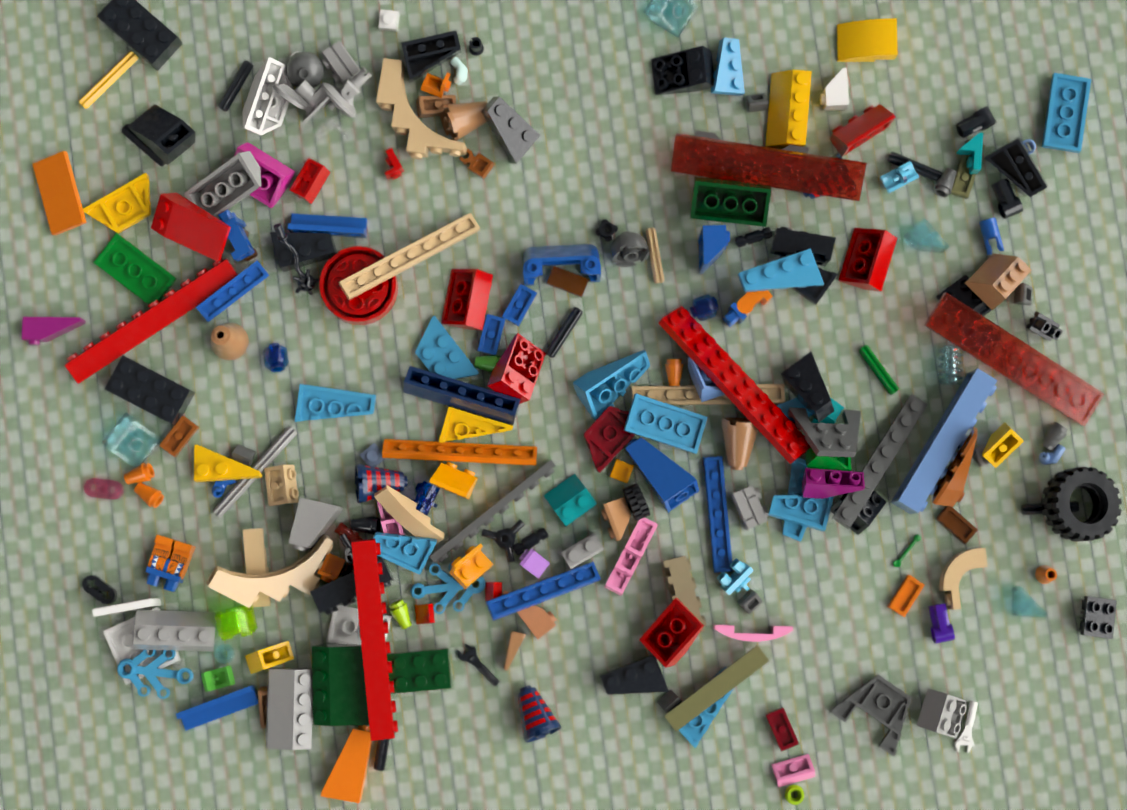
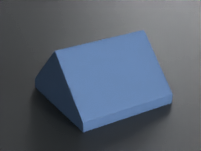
(704, 385)

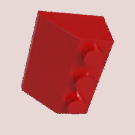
(861, 128)
(868, 258)
(467, 299)

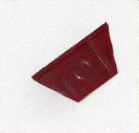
(606, 436)

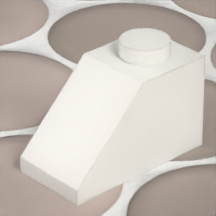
(836, 93)

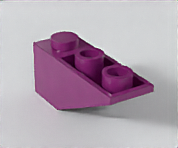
(830, 483)

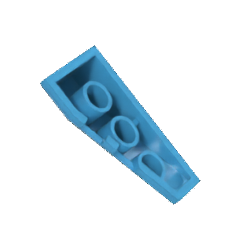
(605, 384)

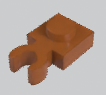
(478, 165)

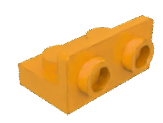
(471, 566)

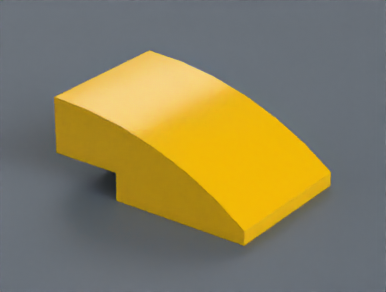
(867, 40)

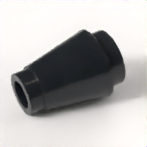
(366, 524)

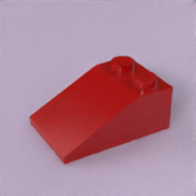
(672, 633)

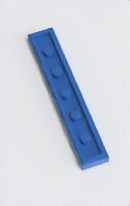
(717, 514)
(542, 591)

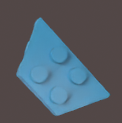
(442, 354)

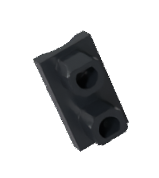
(1044, 327)

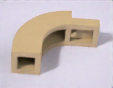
(955, 569)

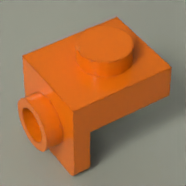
(436, 85)
(331, 568)

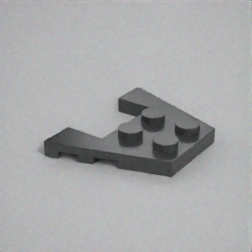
(829, 439)
(882, 702)

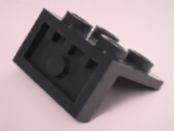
(964, 294)
(867, 514)

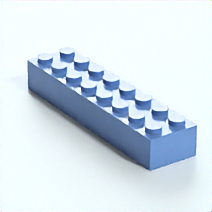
(944, 441)

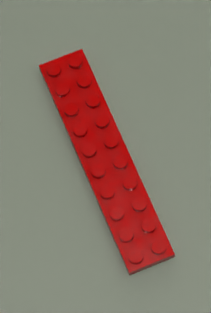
(735, 383)

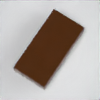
(567, 281)
(956, 524)

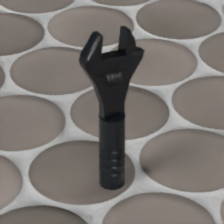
(472, 658)

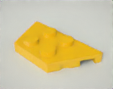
(124, 205)

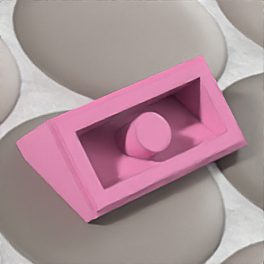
(793, 770)

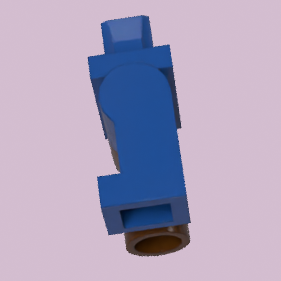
(238, 237)

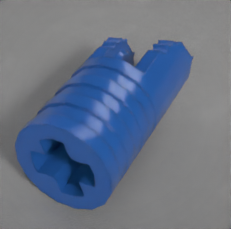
(990, 231)

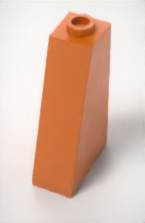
(350, 770)

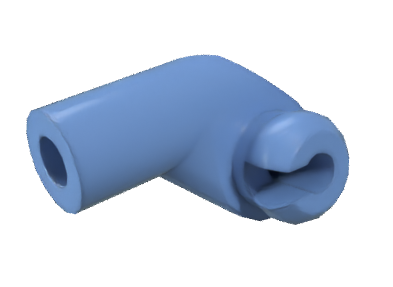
(1052, 457)

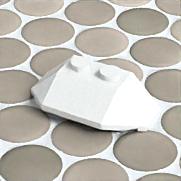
(264, 106)

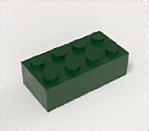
(730, 201)
(421, 670)

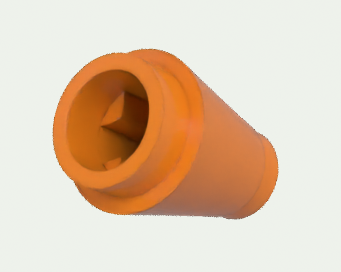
(674, 371)
(141, 473)
(149, 495)
(1041, 574)

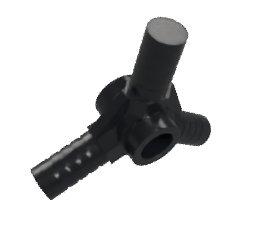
(505, 538)
(348, 554)

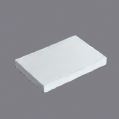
(125, 607)
(345, 626)

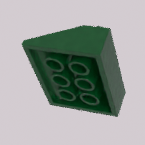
(338, 685)

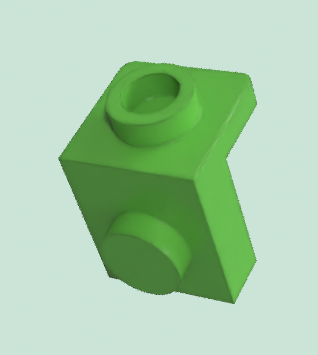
(218, 678)

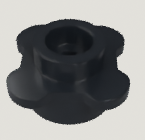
(606, 225)

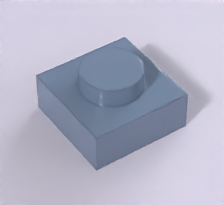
(372, 456)

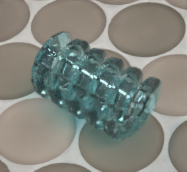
(950, 369)

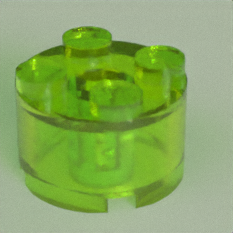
(236, 621)

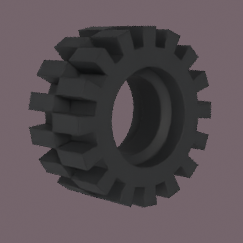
(636, 501)

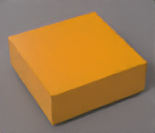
(621, 471)

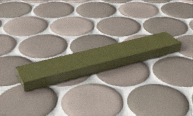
(716, 688)

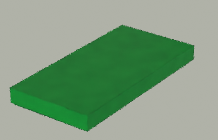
(134, 270)

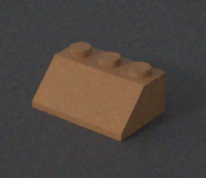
(997, 278)

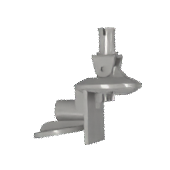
(312, 100)

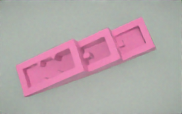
(631, 555)

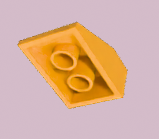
(454, 480)

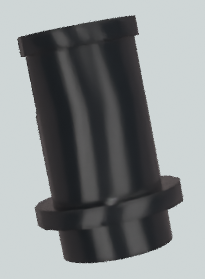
(476, 47)

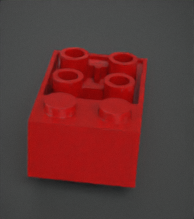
(517, 369)

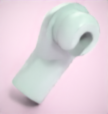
(461, 71)

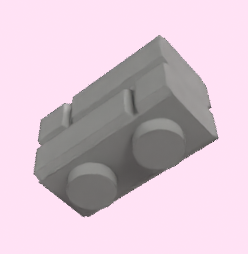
(340, 62)
(749, 507)
(582, 551)

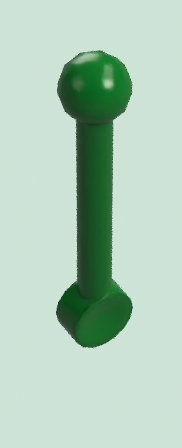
(897, 563)

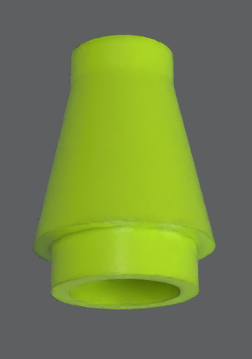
(400, 613)

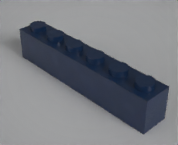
(461, 395)

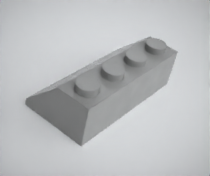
(227, 184)
(174, 630)
(289, 709)

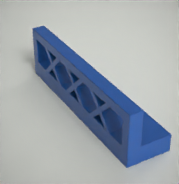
(332, 225)
(232, 291)
(219, 707)

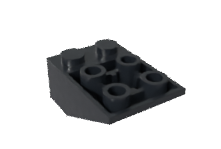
(683, 71)
(163, 133)

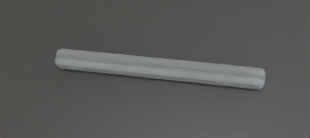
(262, 463)

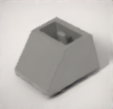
(942, 713)

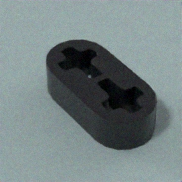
(96, 593)

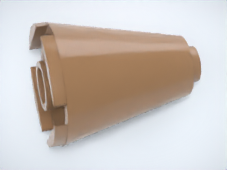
(462, 118)
(229, 341)
(739, 441)

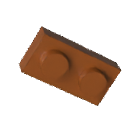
(179, 436)

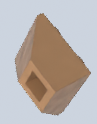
(618, 517)

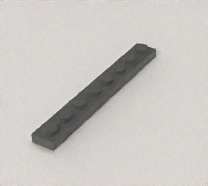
(880, 460)
(487, 517)

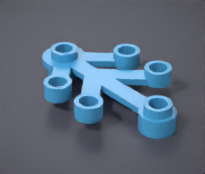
(452, 587)
(151, 672)

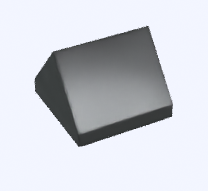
(757, 102)
(1023, 294)
(243, 455)
(750, 601)
(669, 701)

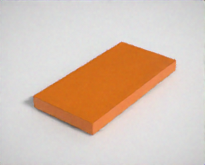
(59, 193)

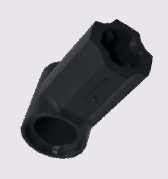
(978, 121)
(1007, 201)

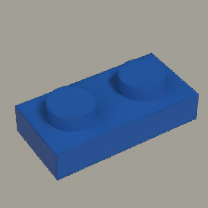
(519, 305)
(491, 335)

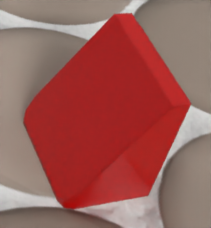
(493, 590)

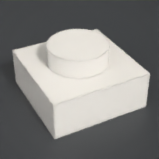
(388, 20)

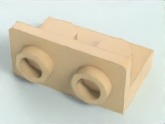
(281, 485)

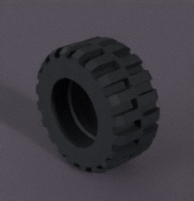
(1103, 497)

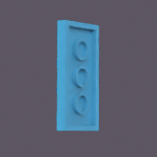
(1066, 113)
(665, 423)

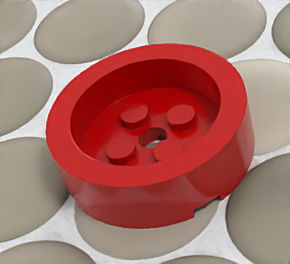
(366, 307)

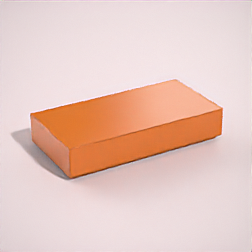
(905, 595)

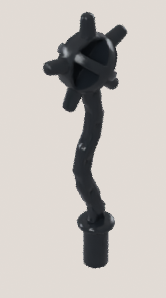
(305, 281)

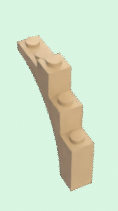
(421, 138)
(246, 587)

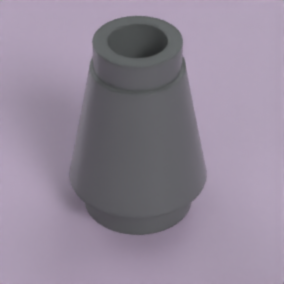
(944, 184)
(1054, 436)

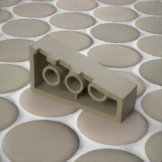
(682, 585)

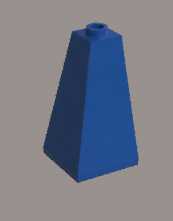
(664, 476)

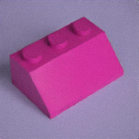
(274, 176)

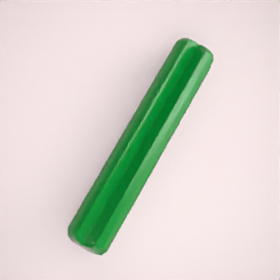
(878, 369)

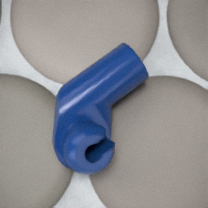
(220, 486)

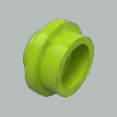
(797, 800)

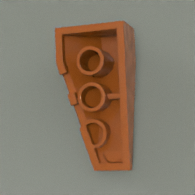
(952, 485)

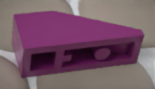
(48, 328)

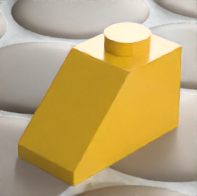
(1001, 444)
(269, 657)

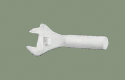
(966, 735)

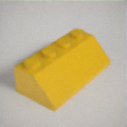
(788, 108)

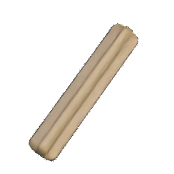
(655, 258)

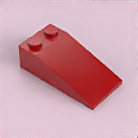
(190, 225)

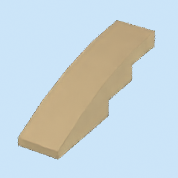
(405, 513)
(256, 559)

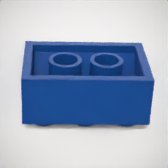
(711, 244)

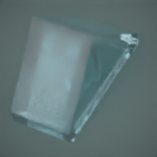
(1024, 604)

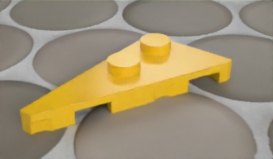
(463, 424)
(216, 467)

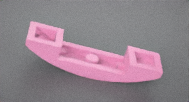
(776, 632)

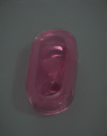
(103, 488)

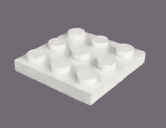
(121, 644)

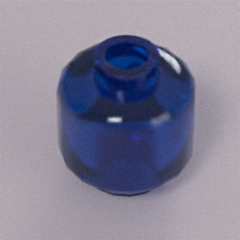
(704, 307)
(275, 357)

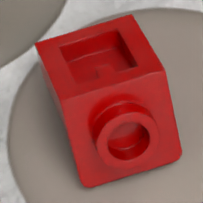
(393, 161)

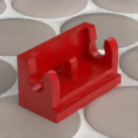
(310, 180)

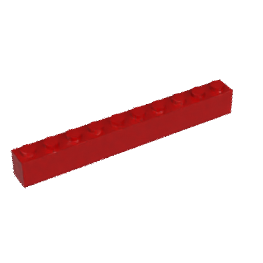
(150, 321)
(373, 639)

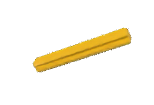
(108, 79)

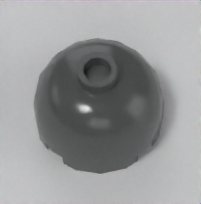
(305, 67)
(628, 249)

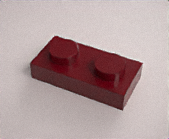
(782, 729)

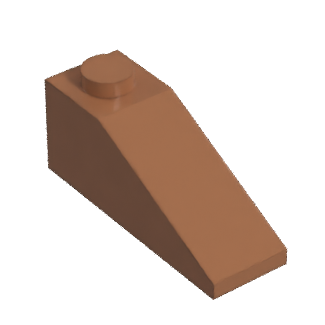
(537, 619)

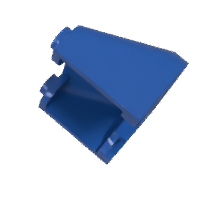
(582, 254)

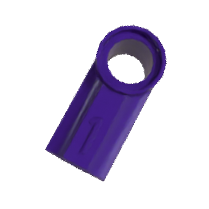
(941, 628)

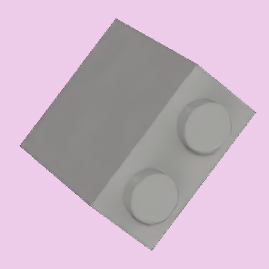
(311, 522)

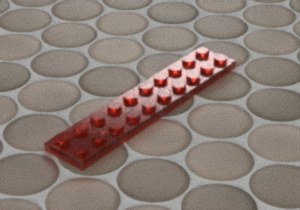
(768, 167)
(1014, 359)

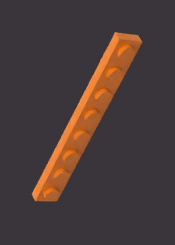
(459, 452)

